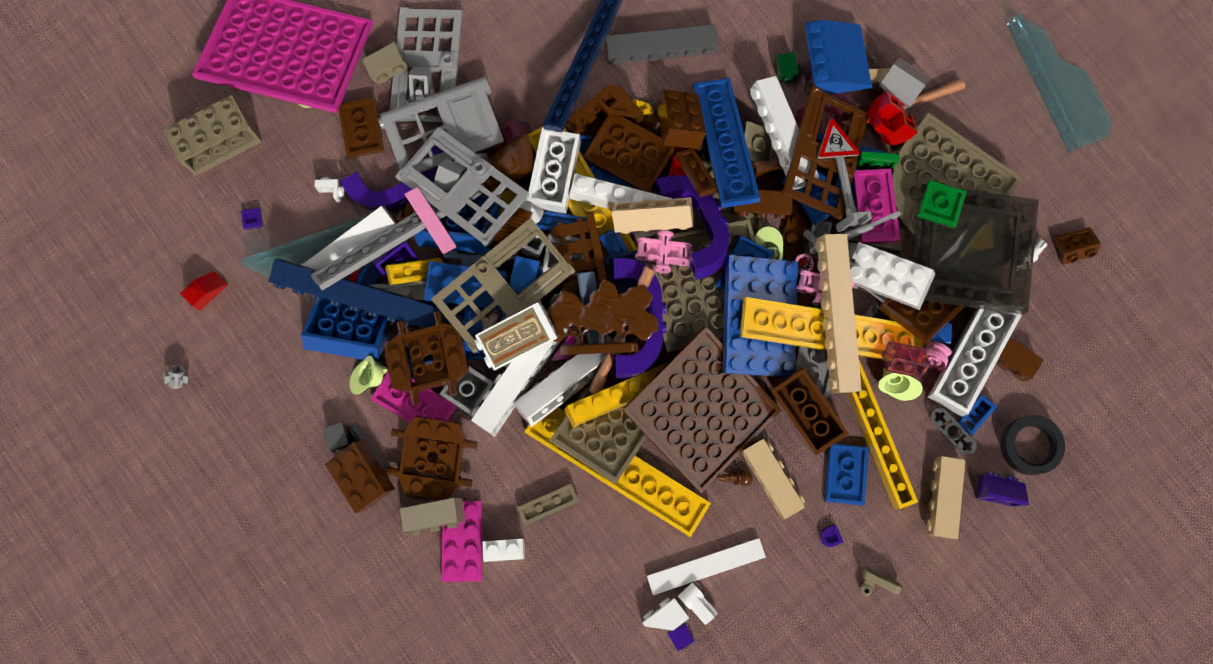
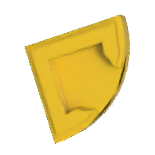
(645, 107)

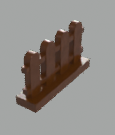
(582, 246)

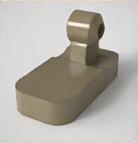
(873, 577)

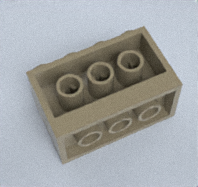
(212, 135)

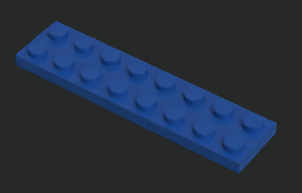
(727, 144)

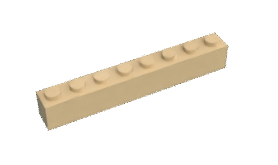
(838, 313)

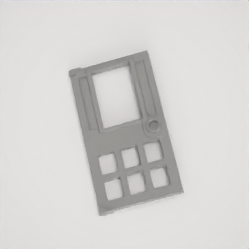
(439, 61)
(465, 188)

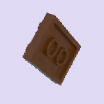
(361, 128)

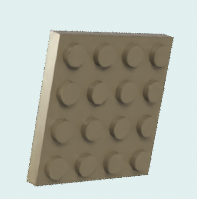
(602, 443)

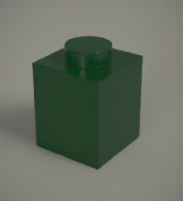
(786, 67)

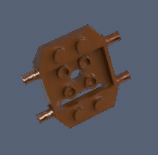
(421, 344)
(416, 457)

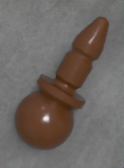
(743, 478)

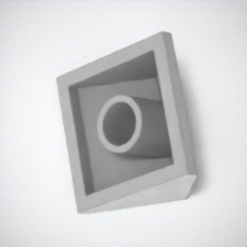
(904, 82)

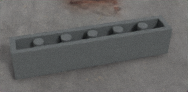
(661, 44)

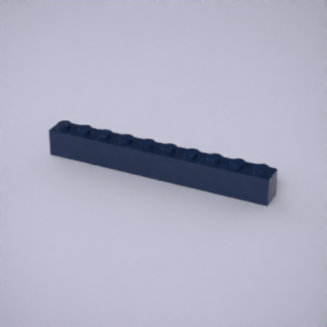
(357, 296)

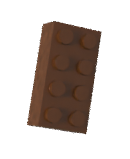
(809, 410)

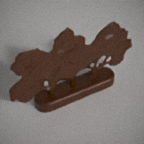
(605, 314)

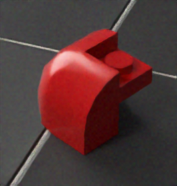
(891, 119)

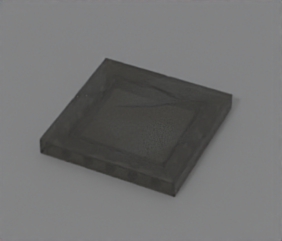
(985, 257)

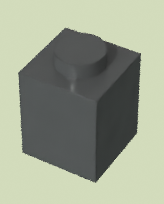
(337, 437)

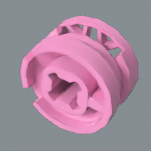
(938, 355)

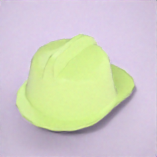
(772, 240)
(366, 374)
(900, 386)

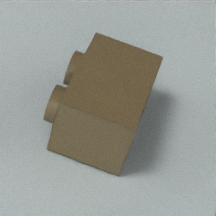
(385, 63)

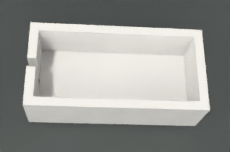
(890, 275)

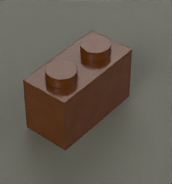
(1019, 360)

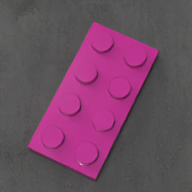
(876, 194)
(399, 402)
(463, 547)

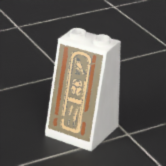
(516, 336)

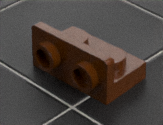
(1077, 245)

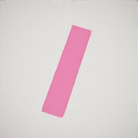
(430, 220)

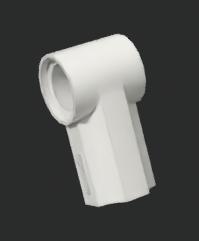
(695, 600)

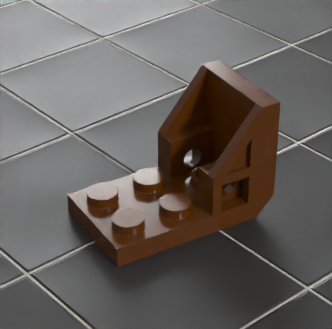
(607, 102)

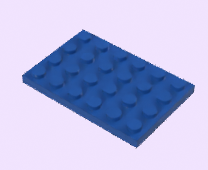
(762, 280)

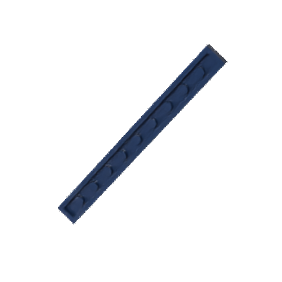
(581, 65)

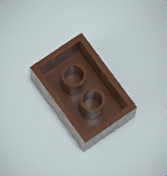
(681, 119)
(359, 476)

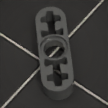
(959, 445)

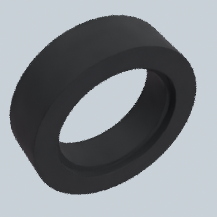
(1055, 438)

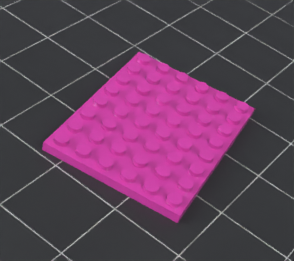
(284, 51)

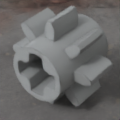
(175, 376)

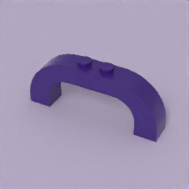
(390, 198)
(711, 258)
(632, 365)

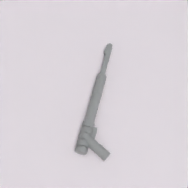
(852, 233)

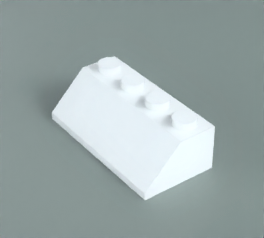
(554, 170)

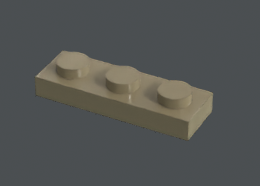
(547, 504)

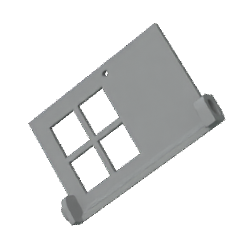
(465, 117)

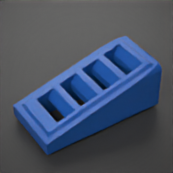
(981, 398)

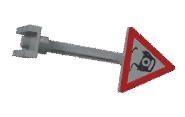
(837, 146)

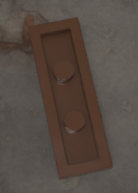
(696, 172)

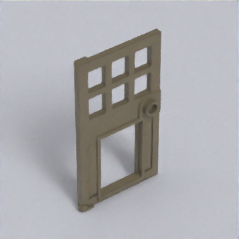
(496, 285)

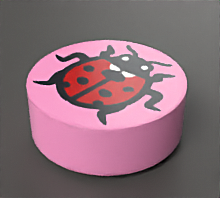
(805, 262)

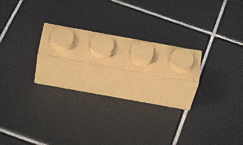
(653, 215)
(773, 479)
(947, 497)

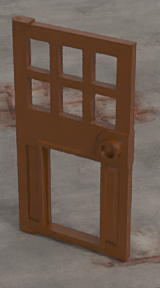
(808, 149)

